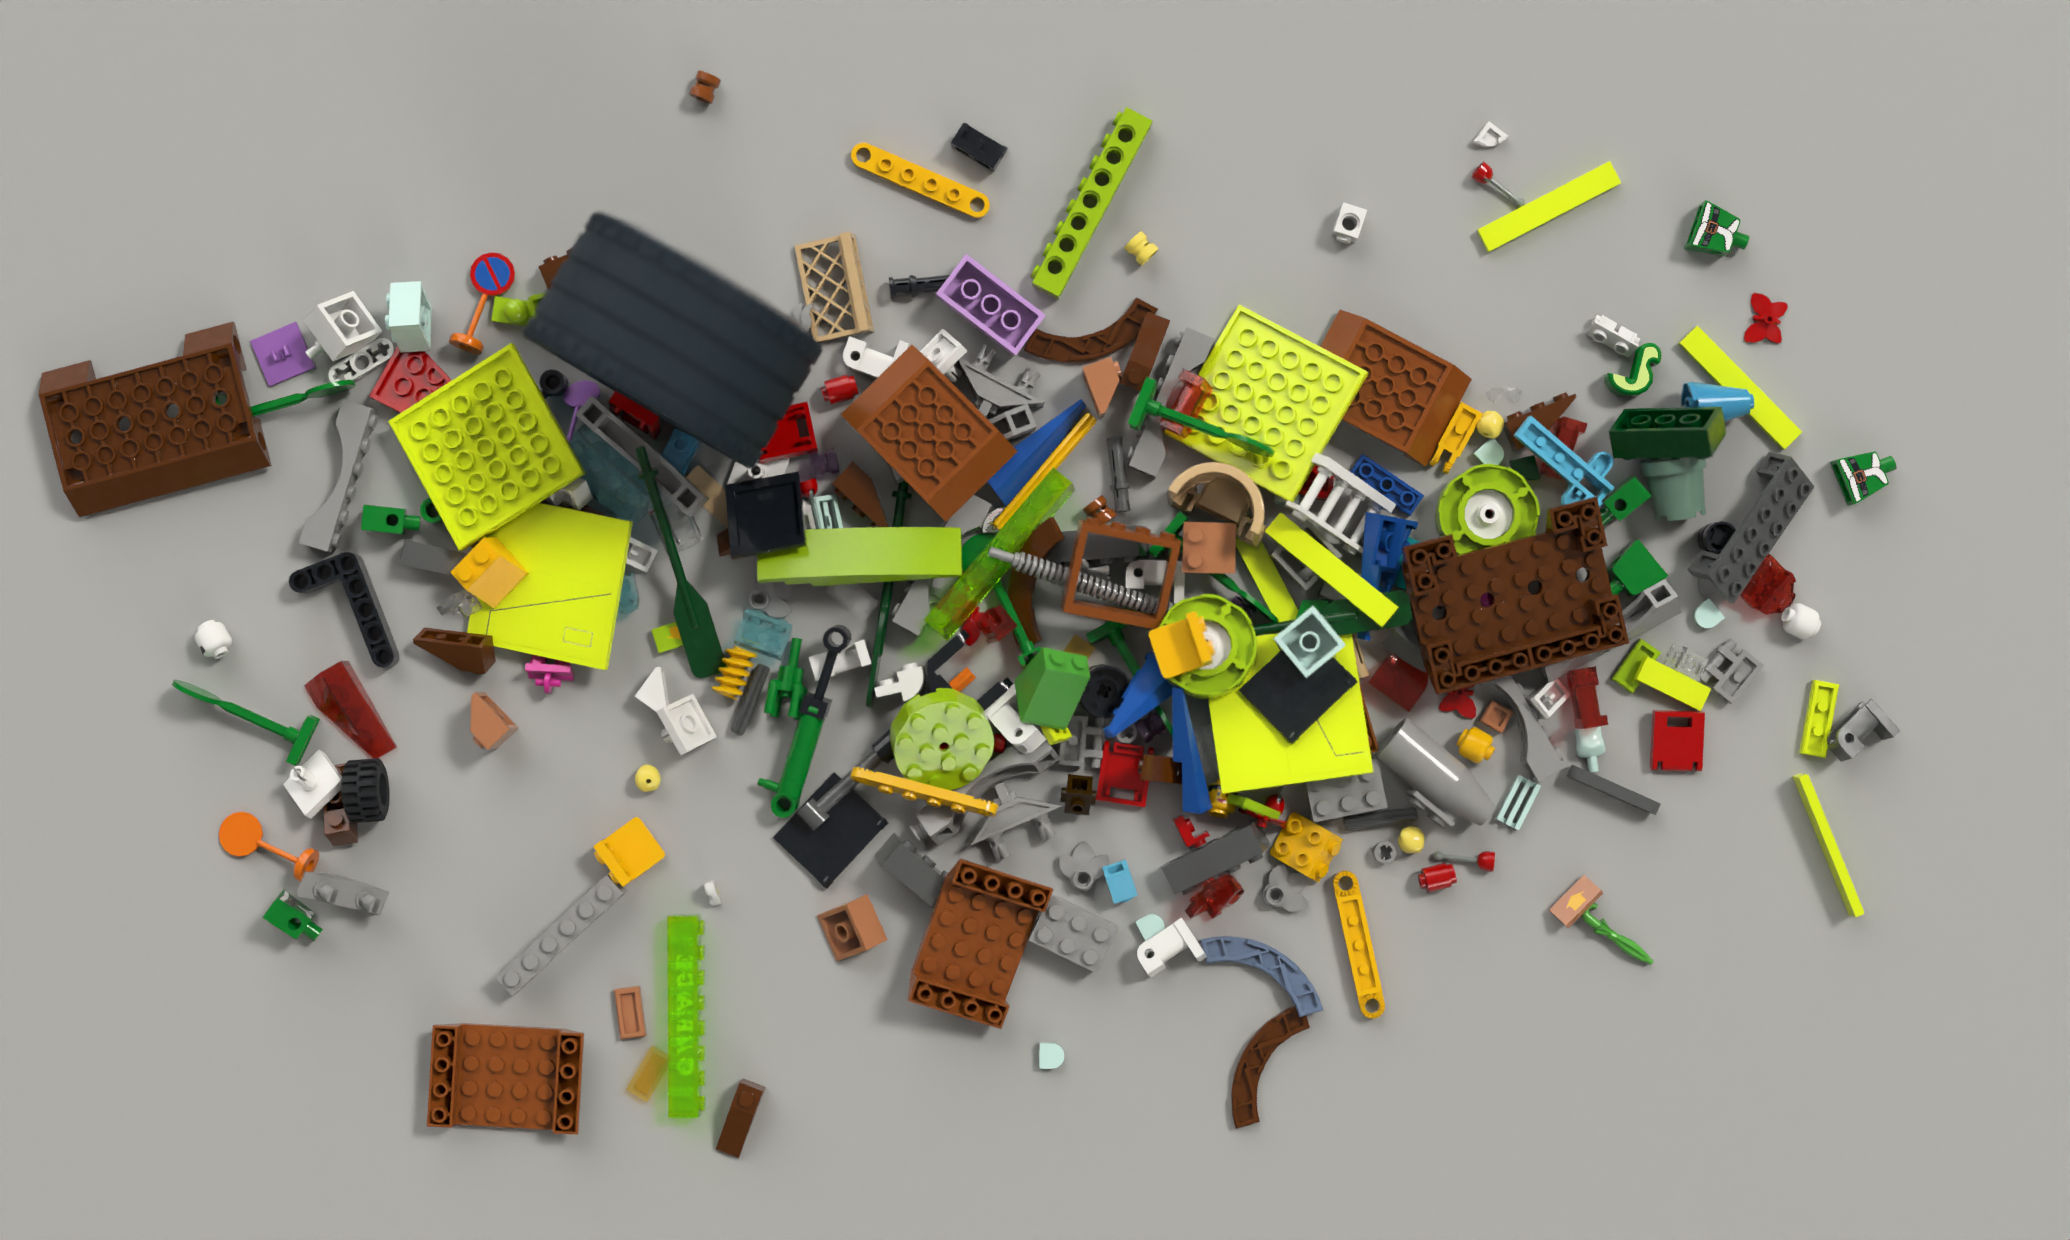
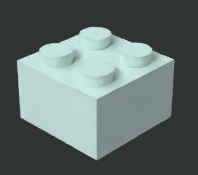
(409, 316)
(1309, 641)

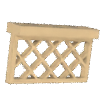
(853, 279)

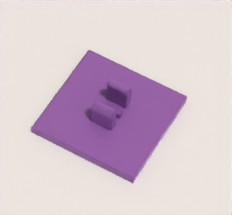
(282, 354)

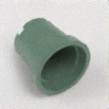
(1676, 487)

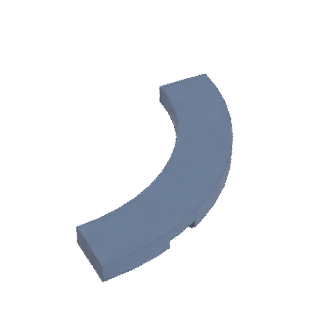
(1269, 961)

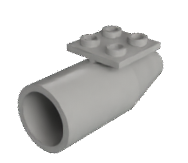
(1437, 777)

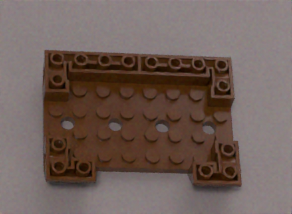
(157, 451)
(1518, 627)

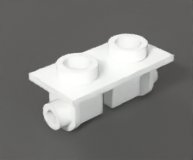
(1622, 342)

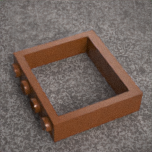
(1109, 613)

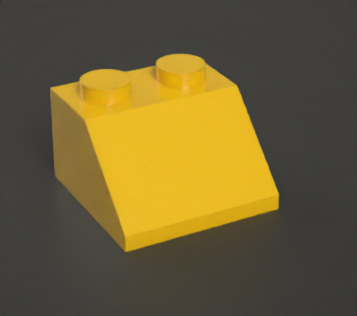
(489, 571)

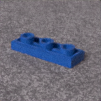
(1400, 493)

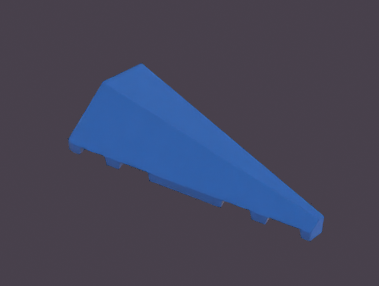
(1033, 453)
(1382, 550)
(1142, 695)
(1185, 750)

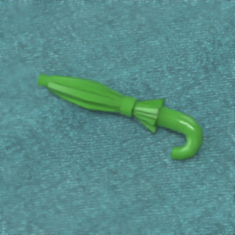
(1625, 944)

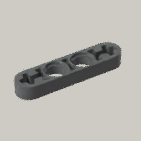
(1613, 789)

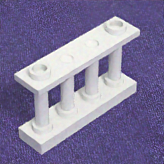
(1343, 480)

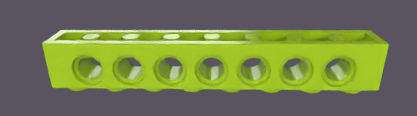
(1138, 127)

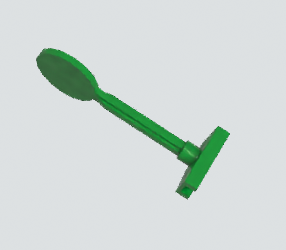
(280, 403)
(1146, 405)
(1176, 527)
(970, 552)
(1113, 632)
(299, 738)

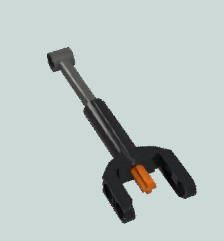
(815, 812)

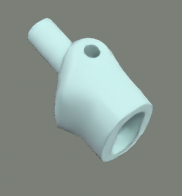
(1590, 745)

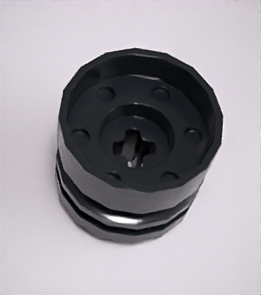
(1108, 677)

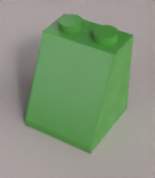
(1051, 687)

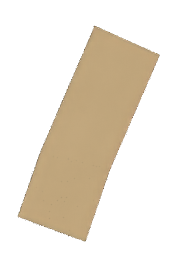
(717, 496)

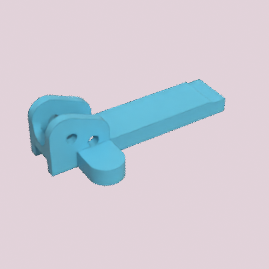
(1566, 462)

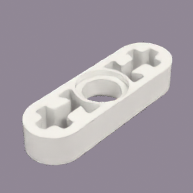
(375, 348)

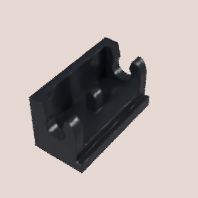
(978, 147)

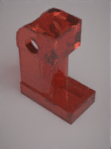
(1188, 401)
(1567, 432)
(1584, 698)

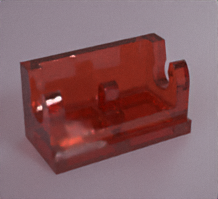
(998, 624)

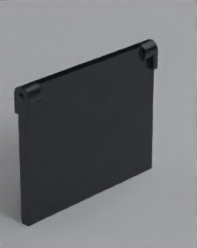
(1290, 698)
(837, 839)

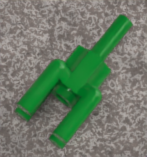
(787, 686)

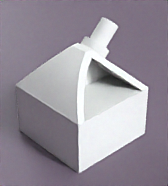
(341, 327)

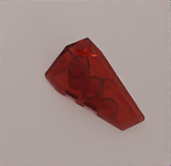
(346, 703)

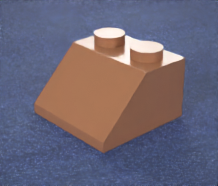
(1102, 382)
(1209, 547)
(489, 722)
(852, 927)

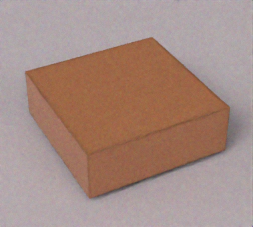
(1496, 716)

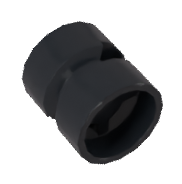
(1715, 536)

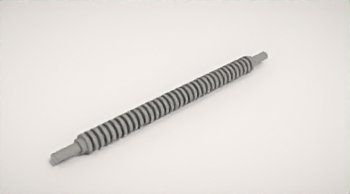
(1084, 583)

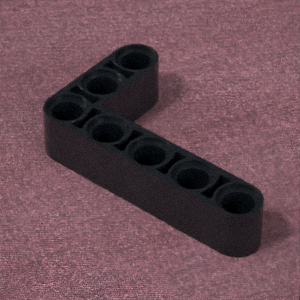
(357, 601)

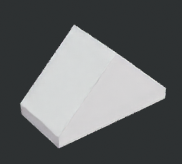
(640, 555)
(654, 690)
(1548, 698)

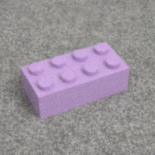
(990, 305)

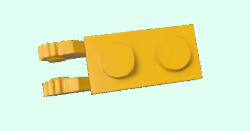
(1456, 435)

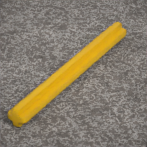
(1052, 461)

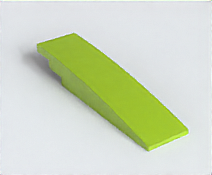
(866, 556)

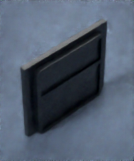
(765, 515)

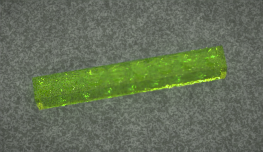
(987, 571)
(684, 1015)

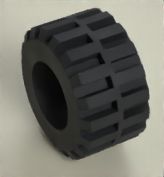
(365, 790)

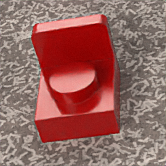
(1185, 830)

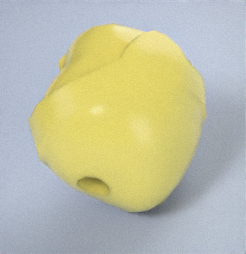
(1490, 424)
(647, 772)
(1411, 840)

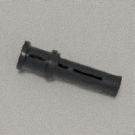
(914, 285)

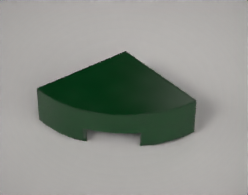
(1526, 467)

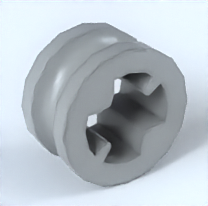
(1127, 740)
(919, 832)
(1376, 850)

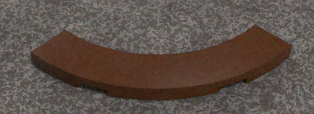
(1092, 345)
(1022, 586)
(1254, 1060)

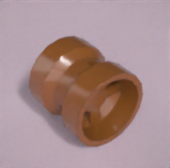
(704, 87)
(1100, 503)

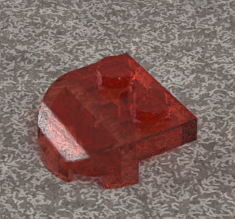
(1770, 588)
(1399, 681)
(1215, 896)

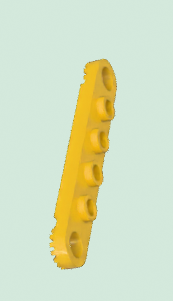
(920, 180)
(933, 795)
(1358, 944)

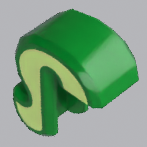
(1641, 373)

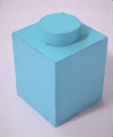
(1120, 881)

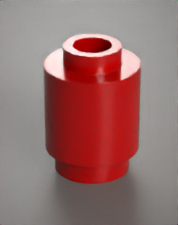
(839, 389)
(1437, 877)

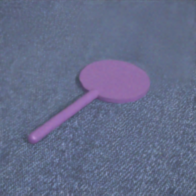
(576, 397)

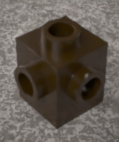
(1078, 794)

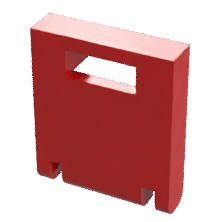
(635, 414)
(786, 439)
(1677, 745)
(1121, 771)

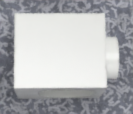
(1353, 213)

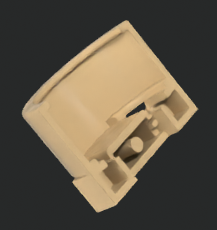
(1226, 495)

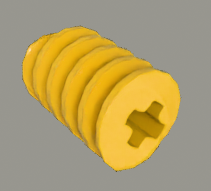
(733, 672)

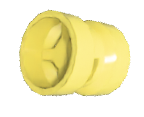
(1141, 248)

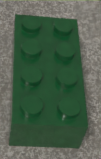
(1667, 433)

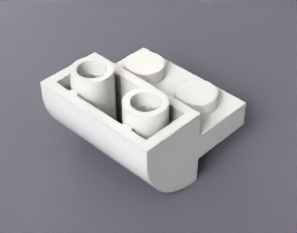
(910, 682)

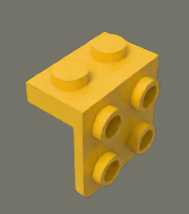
(1181, 646)
(1306, 846)
(629, 852)

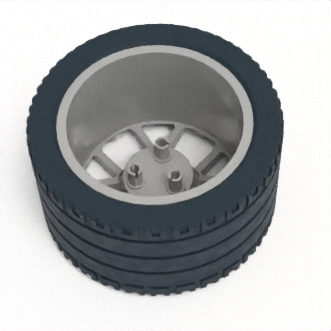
(674, 337)

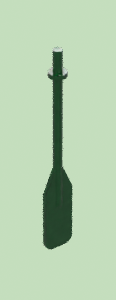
(901, 497)
(690, 608)
(1348, 619)

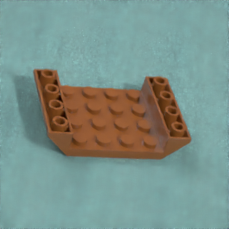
(1406, 390)
(929, 432)
(975, 942)
(505, 1077)

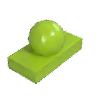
(511, 311)

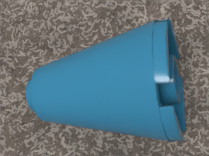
(1734, 401)

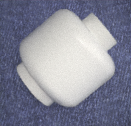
(1801, 621)
(213, 639)

